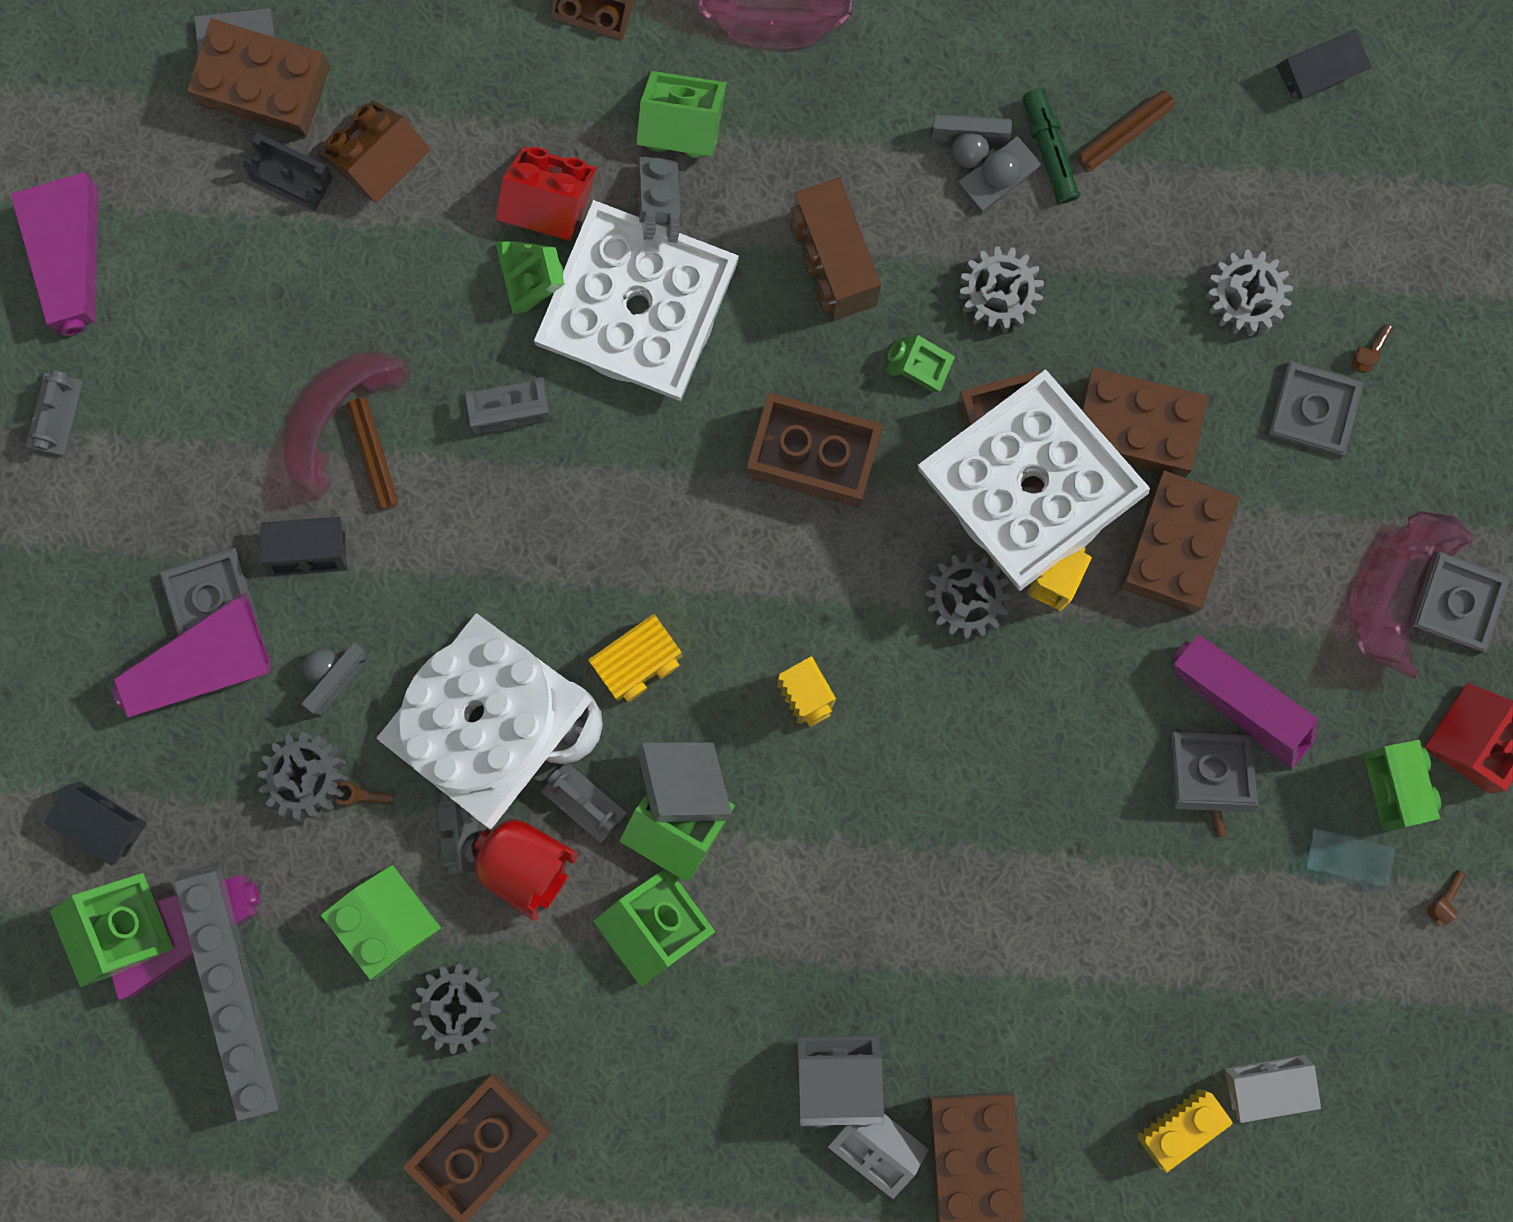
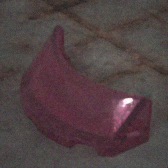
(776, 22)
(321, 402)
(1391, 584)

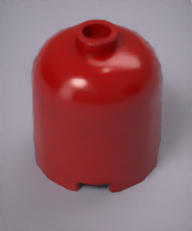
(522, 865)

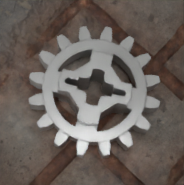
(1234, 288)
(1009, 304)

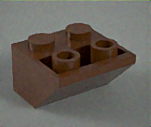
(599, 16)
(374, 150)

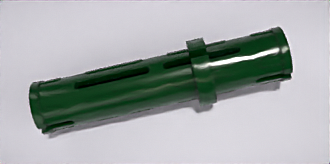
(1046, 133)

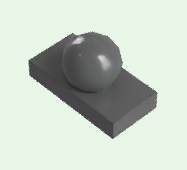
(970, 136)
(999, 174)
(331, 675)

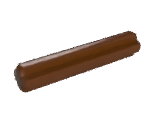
(1126, 130)
(372, 454)

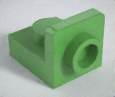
(920, 362)

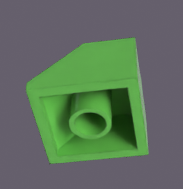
(680, 114)
(1402, 785)
(672, 845)
(381, 922)
(653, 926)
(110, 929)

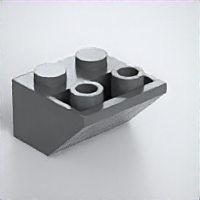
(840, 1081)

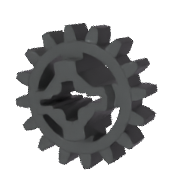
(985, 604)
(316, 785)
(456, 1029)

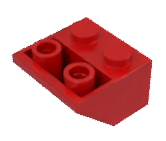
(545, 192)
(1477, 738)

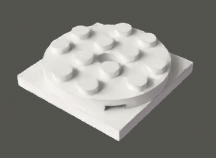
(608, 268)
(1041, 436)
(522, 721)

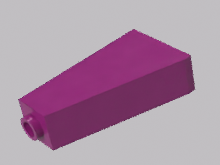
(61, 247)
(201, 659)
(1247, 700)
(132, 982)

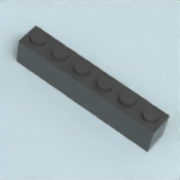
(228, 991)

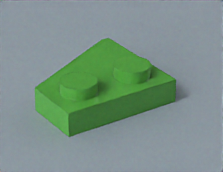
(529, 273)

